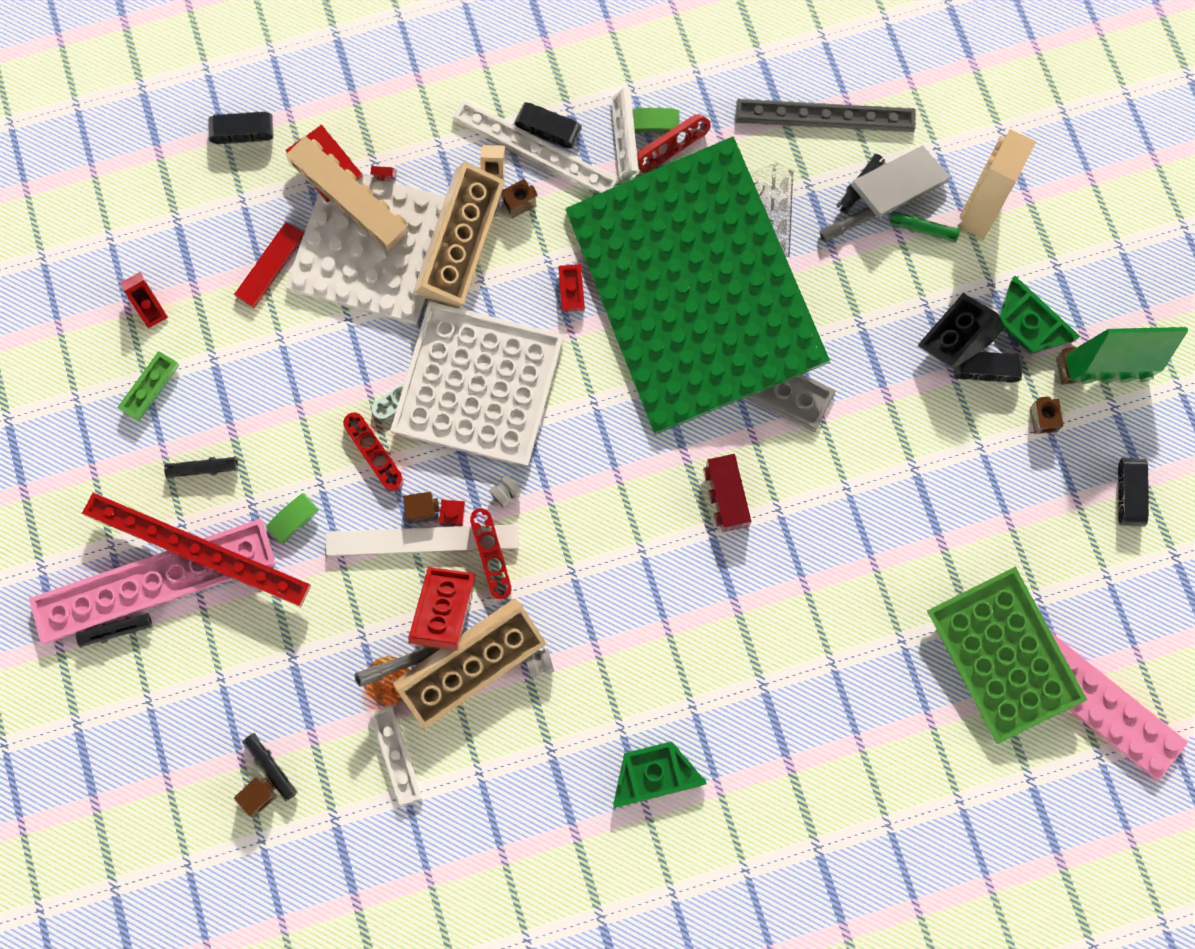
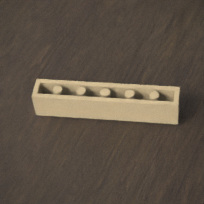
(347, 193)

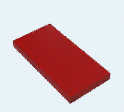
(442, 608)

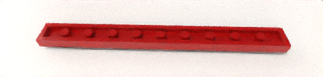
(196, 549)

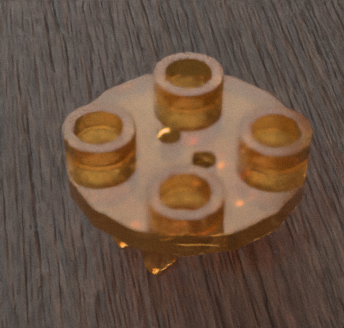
(385, 692)

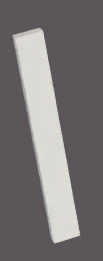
(533, 148)
(417, 540)

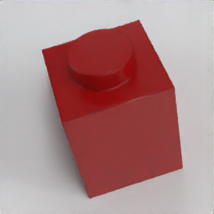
(143, 300)

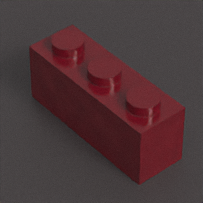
(727, 493)

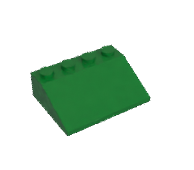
(1124, 354)

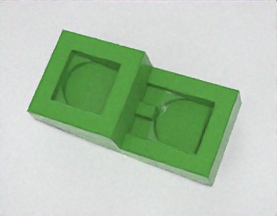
(655, 119)
(292, 517)

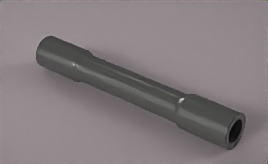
(838, 228)
(377, 672)

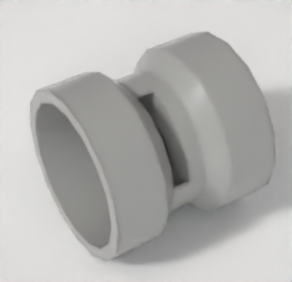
(505, 491)
(539, 663)

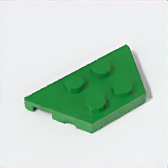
(1033, 321)
(654, 773)

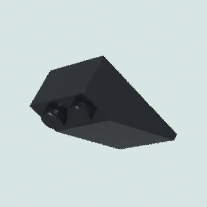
(962, 332)

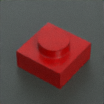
(383, 173)
(452, 512)

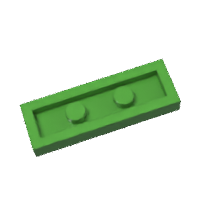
(148, 386)

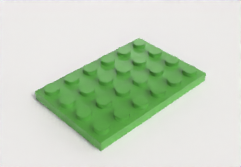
(1006, 655)

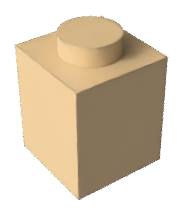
(493, 160)

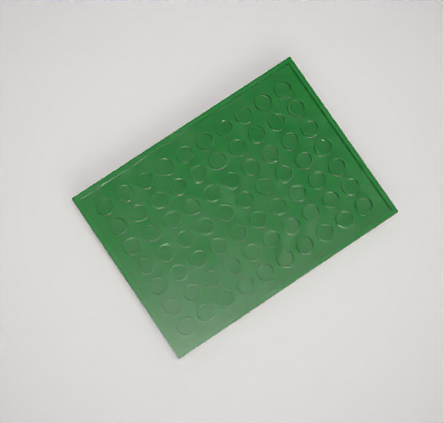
(696, 286)

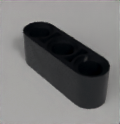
(548, 125)
(240, 127)
(991, 367)
(1133, 492)

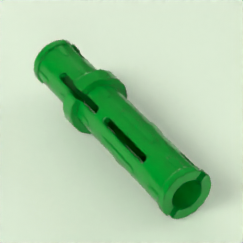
(920, 225)

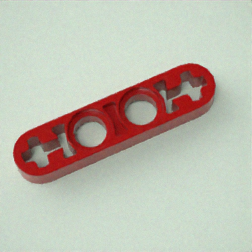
(673, 146)
(372, 452)
(488, 554)

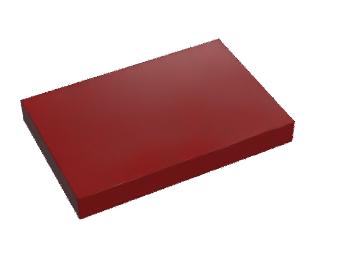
(331, 147)

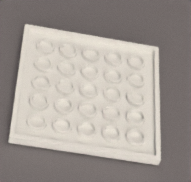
(352, 269)
(477, 384)

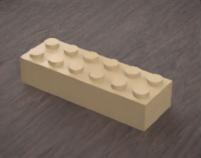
(995, 183)
(459, 236)
(481, 658)

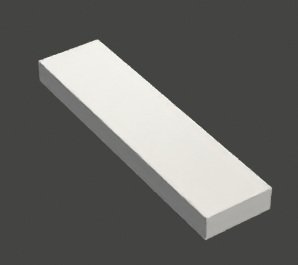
(624, 134)
(396, 756)

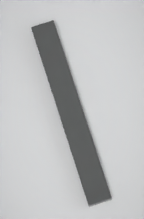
(826, 115)

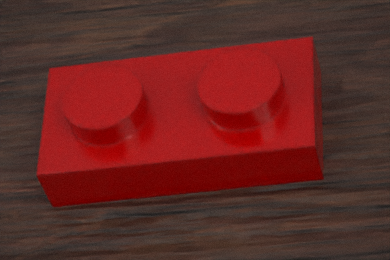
(571, 288)

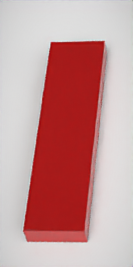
(269, 265)

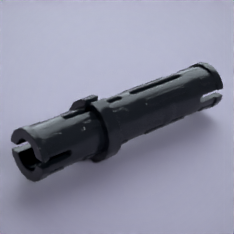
(851, 195)
(209, 466)
(103, 633)
(267, 763)

